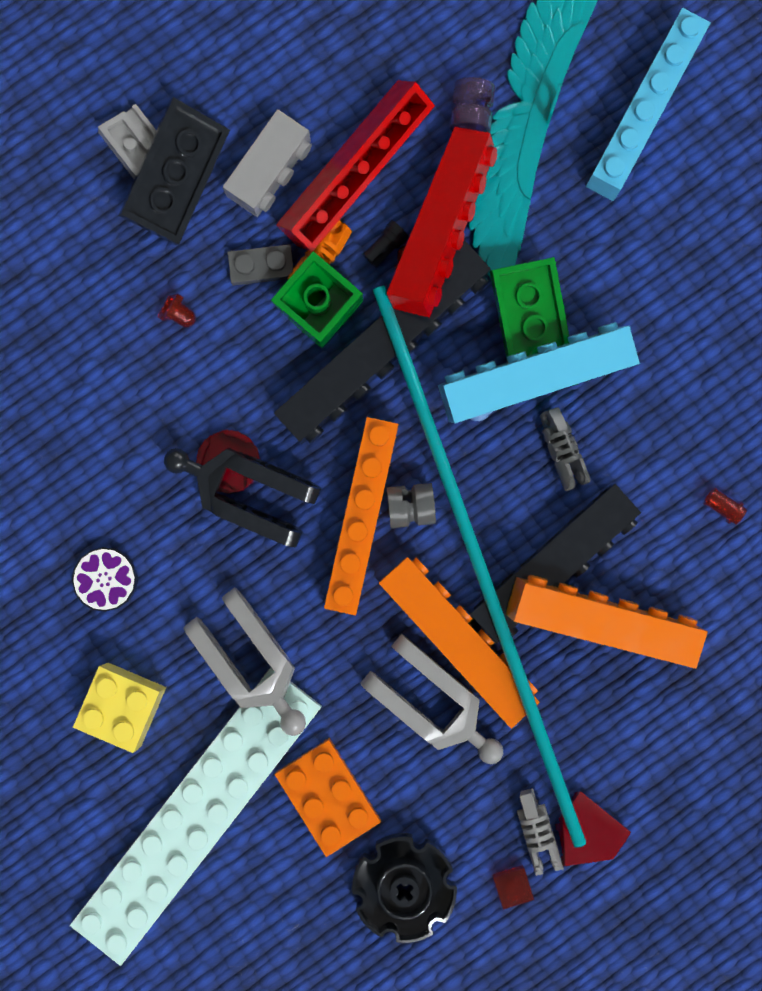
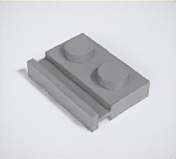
(128, 137)

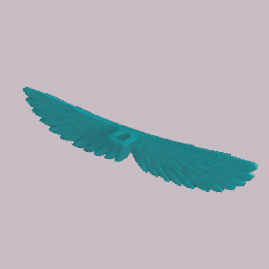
(520, 128)

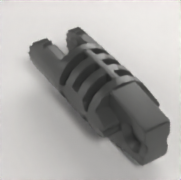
(563, 449)

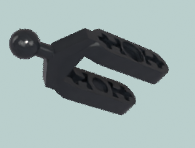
(210, 478)

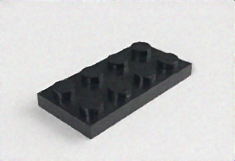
(174, 172)

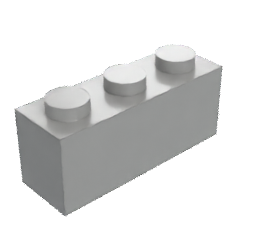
(268, 164)

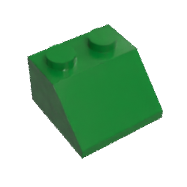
(317, 299)

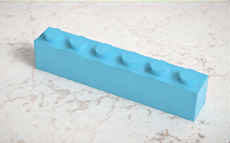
(648, 104)
(539, 373)

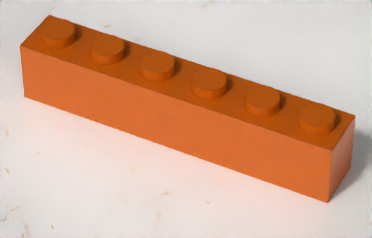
(361, 516)
(606, 622)
(455, 638)

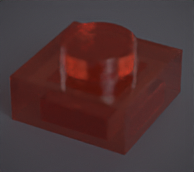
(513, 887)

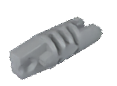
(537, 831)

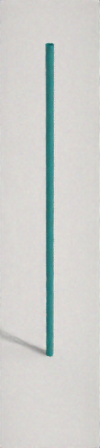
(480, 567)

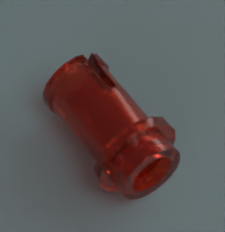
(725, 506)

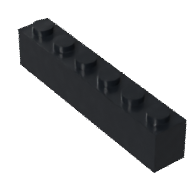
(567, 550)

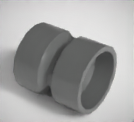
(411, 505)

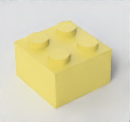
(119, 707)

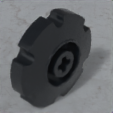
(404, 912)

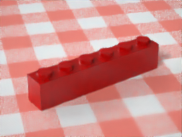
(355, 164)
(442, 222)

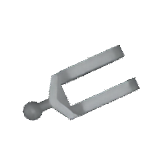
(269, 692)
(459, 729)

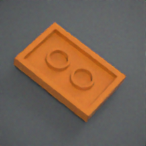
(327, 797)

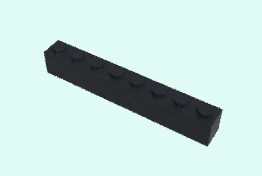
(373, 354)

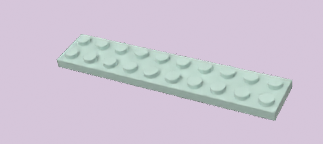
(188, 826)

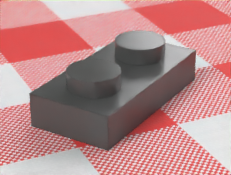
(260, 264)

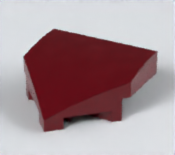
(601, 832)

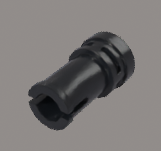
(392, 237)

